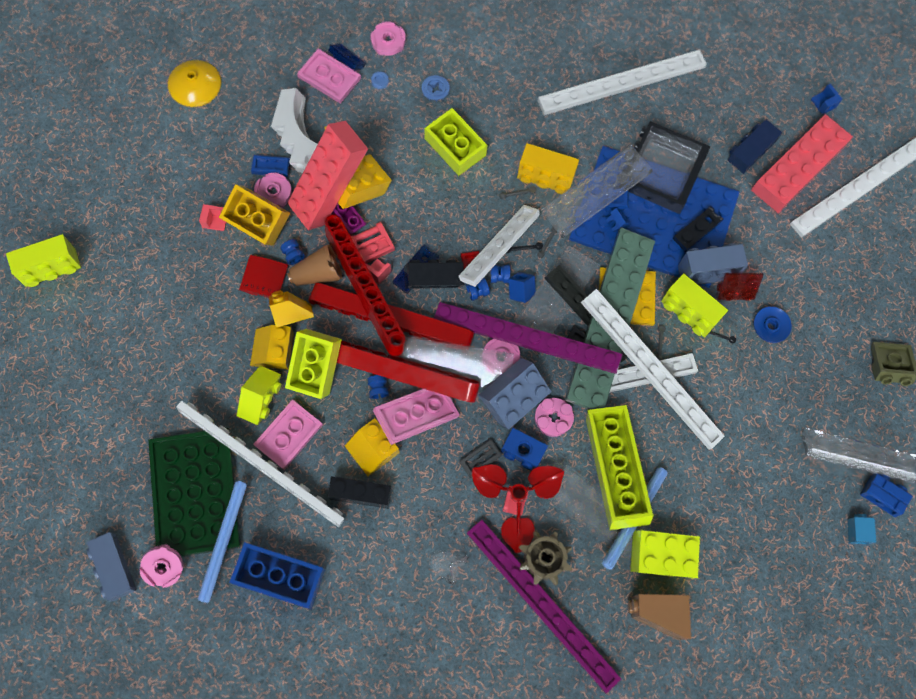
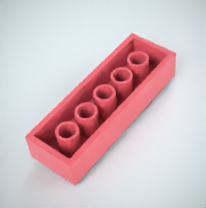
(801, 163)
(327, 174)

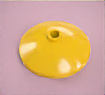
(195, 90)

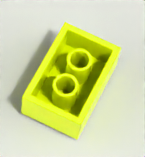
(455, 141)
(43, 261)
(693, 306)
(313, 363)
(665, 554)

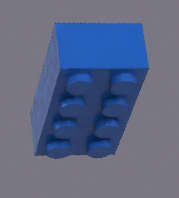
(277, 576)

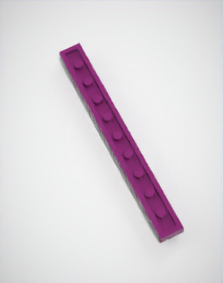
(530, 338)
(544, 607)

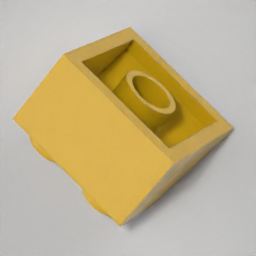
(288, 308)
(272, 347)
(371, 447)

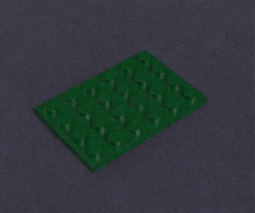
(191, 491)

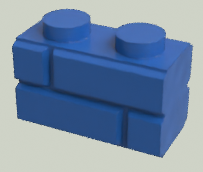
(886, 494)

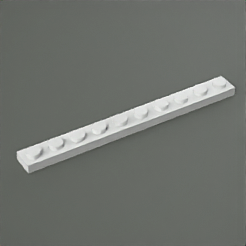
(621, 82)
(855, 189)
(652, 369)
(254, 458)

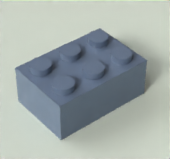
(712, 263)
(515, 393)

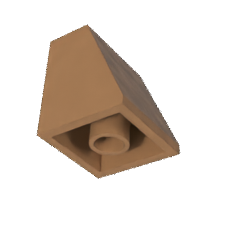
(664, 613)

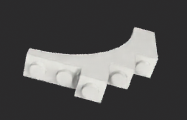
(289, 124)

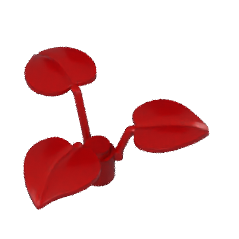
(545, 481)

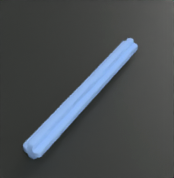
(626, 533)
(222, 542)

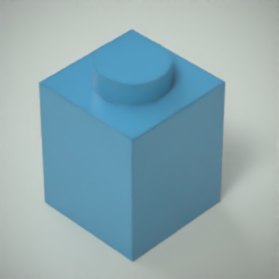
(861, 529)

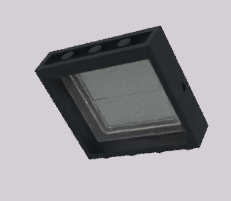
(674, 164)

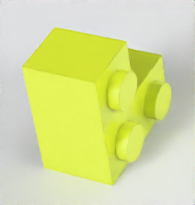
(257, 395)

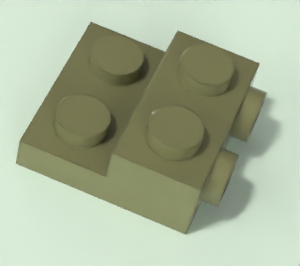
(893, 363)

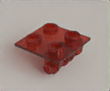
(739, 286)

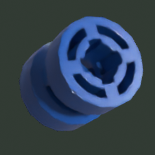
(292, 251)
(504, 274)
(480, 290)
(377, 385)

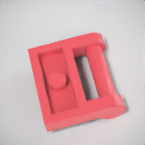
(374, 247)

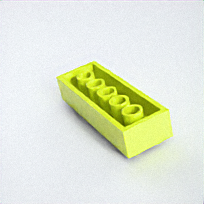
(618, 468)

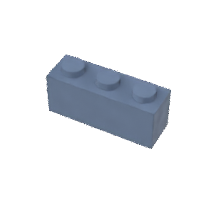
(110, 567)

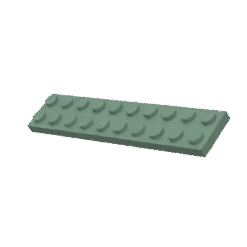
(621, 289)

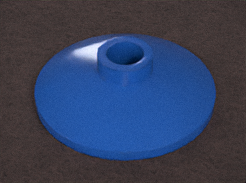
(779, 320)

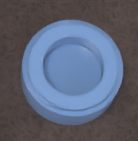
(379, 80)

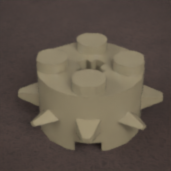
(550, 547)

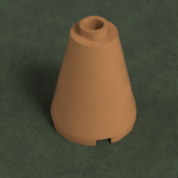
(316, 268)

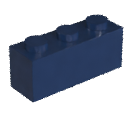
(754, 145)

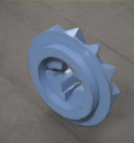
(433, 81)

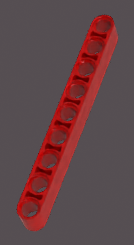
(359, 273)
(410, 322)
(408, 372)

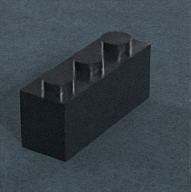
(433, 274)
(359, 492)

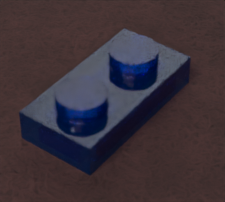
(346, 56)

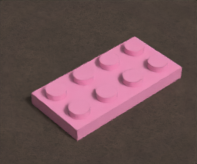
(414, 414)

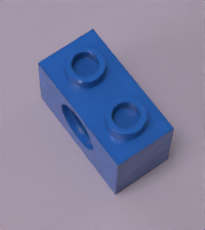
(518, 439)

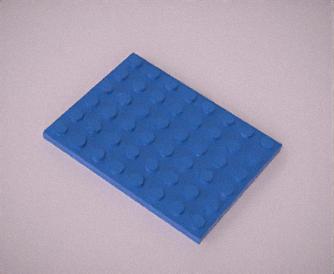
(661, 223)

